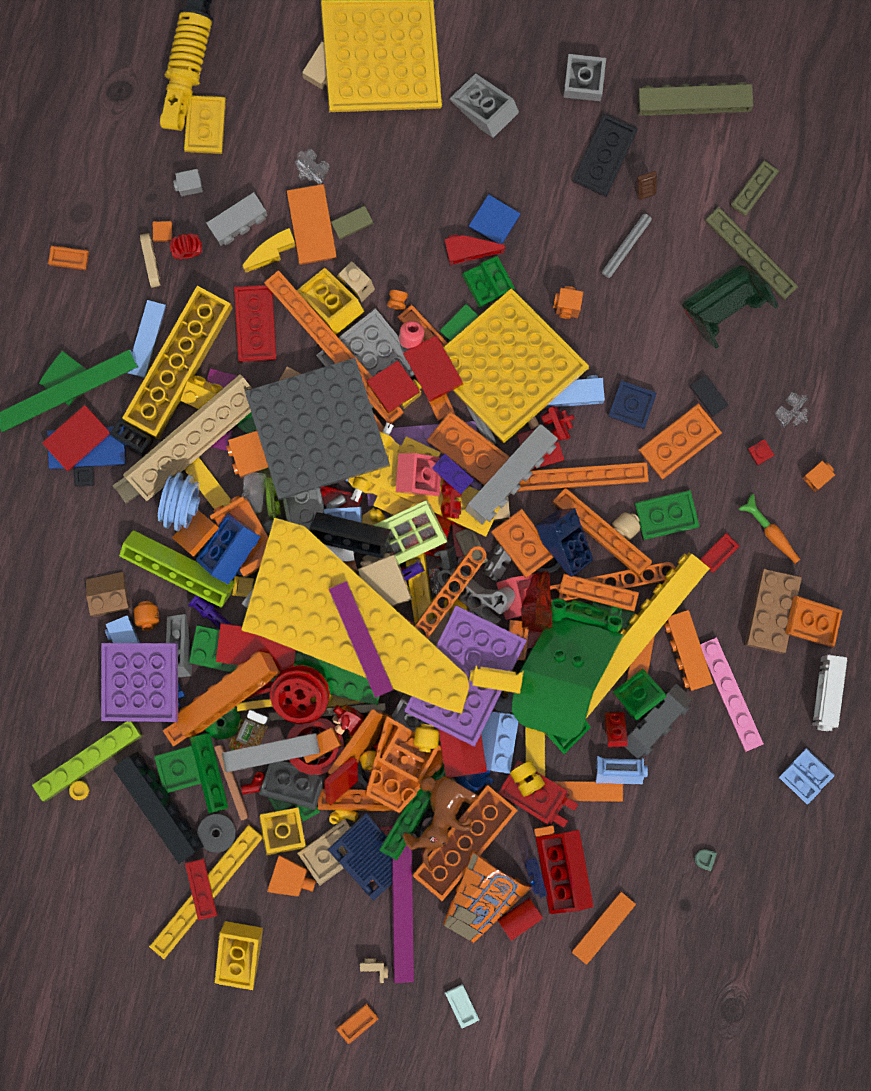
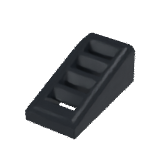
(128, 442)

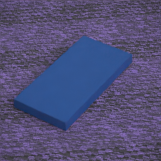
(107, 453)

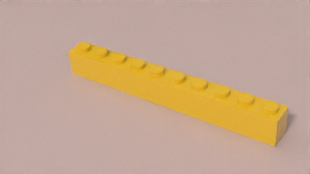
(649, 620)

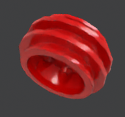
(311, 683)
(324, 763)

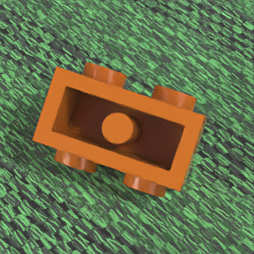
(568, 302)

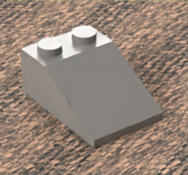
(485, 105)

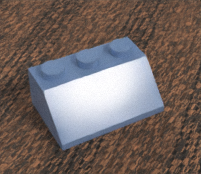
(499, 741)

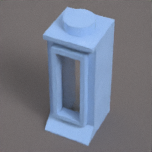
(620, 771)

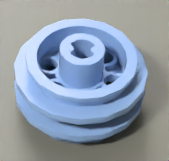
(178, 501)

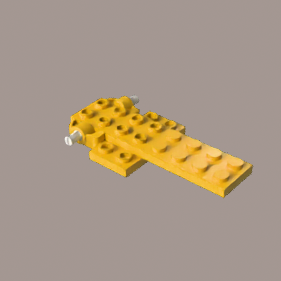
(383, 485)

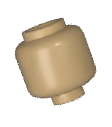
(627, 525)

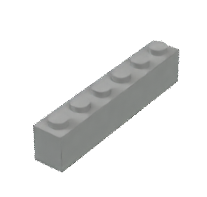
(510, 475)

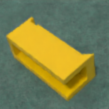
(496, 679)

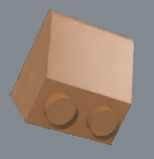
(107, 594)

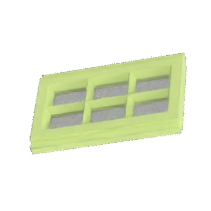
(413, 532)

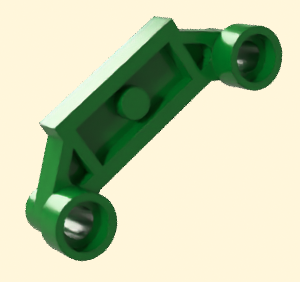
(585, 613)

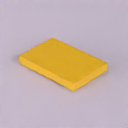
(205, 124)

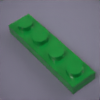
(209, 773)

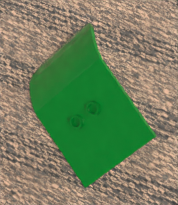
(563, 677)

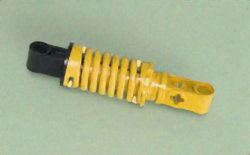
(185, 61)

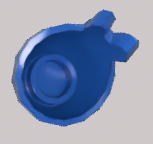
(474, 781)

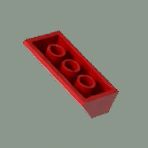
(564, 872)

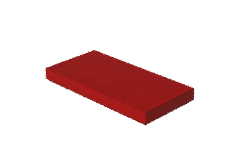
(255, 323)
(238, 647)

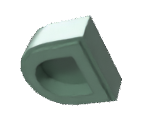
(705, 859)

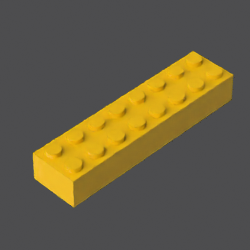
(177, 362)

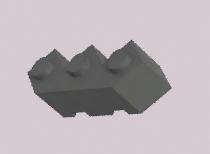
(658, 721)

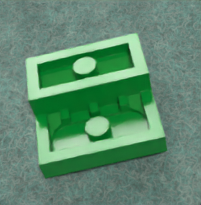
(488, 281)
(61, 370)

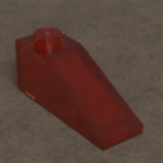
(537, 603)

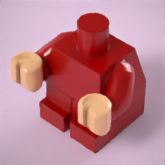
(348, 717)

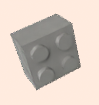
(584, 77)

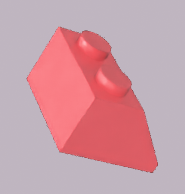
(416, 475)
(520, 587)

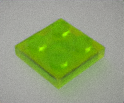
(272, 505)

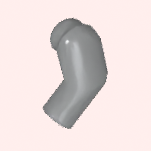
(336, 502)

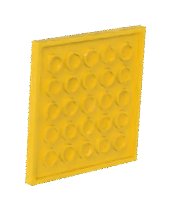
(380, 55)
(511, 365)

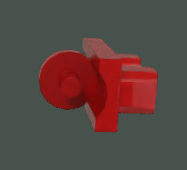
(554, 416)

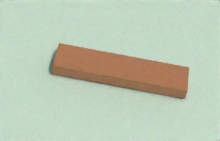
(233, 786)

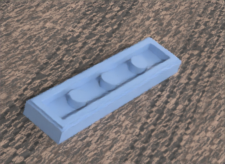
(147, 337)

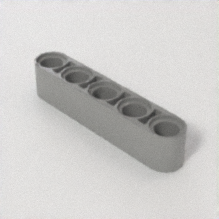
(270, 752)

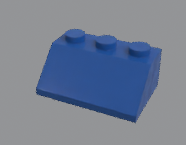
(228, 548)

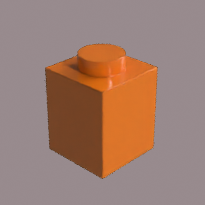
(819, 475)

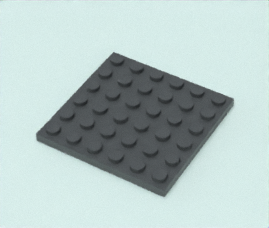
(317, 428)

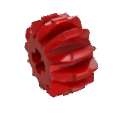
(185, 246)

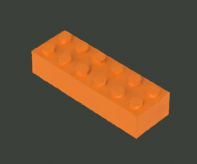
(448, 862)

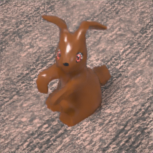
(445, 803)

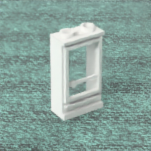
(829, 692)

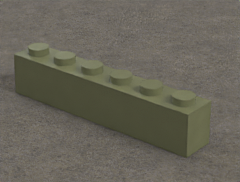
(695, 99)

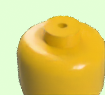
(367, 760)

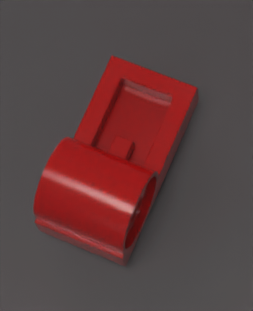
(616, 729)

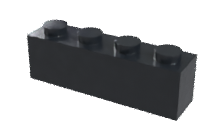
(351, 535)

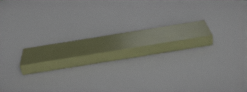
(751, 253)

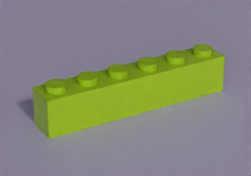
(175, 568)
(87, 760)

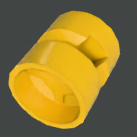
(522, 773)

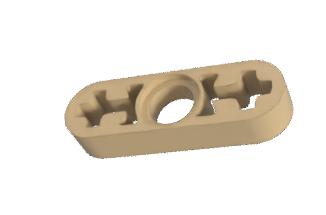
(150, 260)

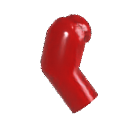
(255, 785)

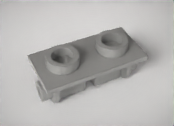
(493, 567)

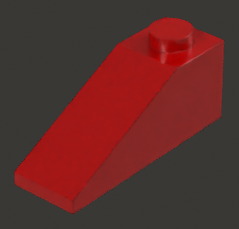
(467, 248)

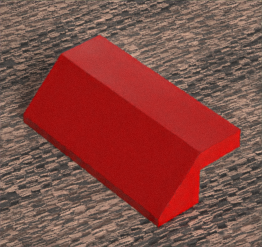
(461, 757)

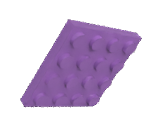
(139, 682)

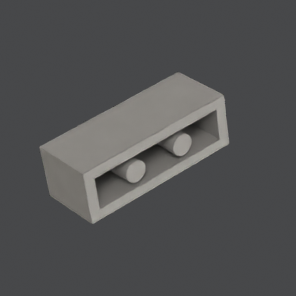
(237, 219)

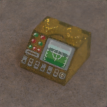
(249, 734)

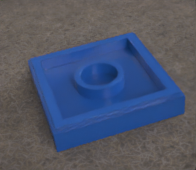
(494, 220)

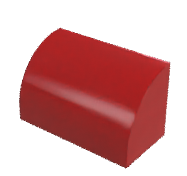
(520, 919)

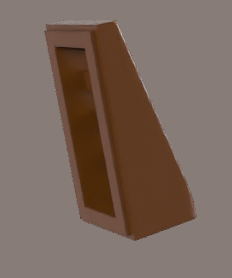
(646, 185)

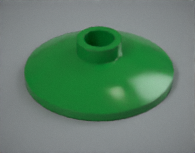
(228, 729)

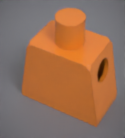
(289, 878)

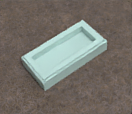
(462, 1006)

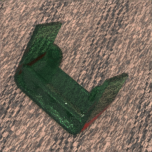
(724, 298)

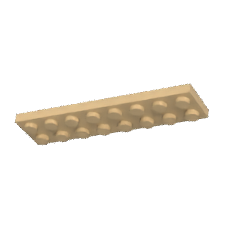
(190, 439)

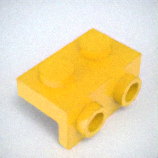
(199, 391)

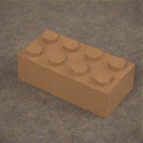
(772, 611)

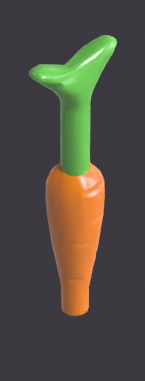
(771, 531)

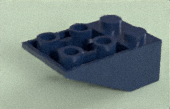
(565, 540)

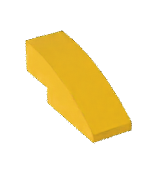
(269, 250)

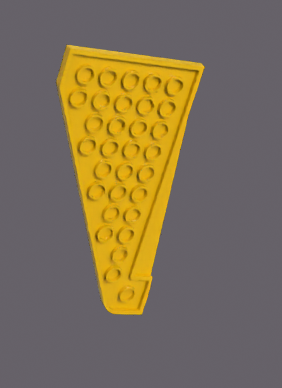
(297, 610)

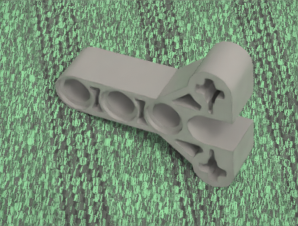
(488, 598)

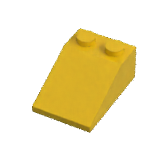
(331, 300)
(238, 955)

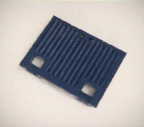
(363, 857)

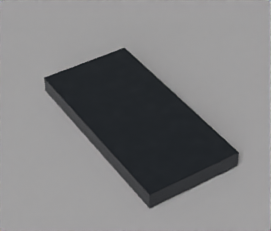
(605, 155)

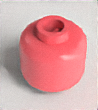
(411, 334)

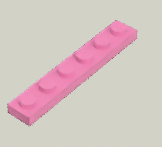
(731, 695)

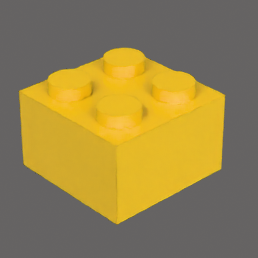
(282, 831)

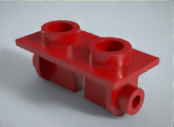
(450, 507)

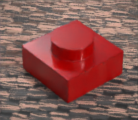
(760, 452)

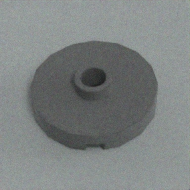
(226, 829)

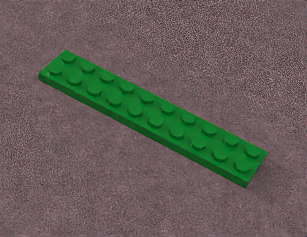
(340, 681)

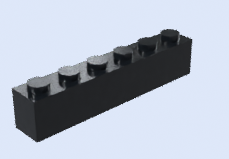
(158, 807)

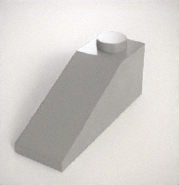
(178, 633)

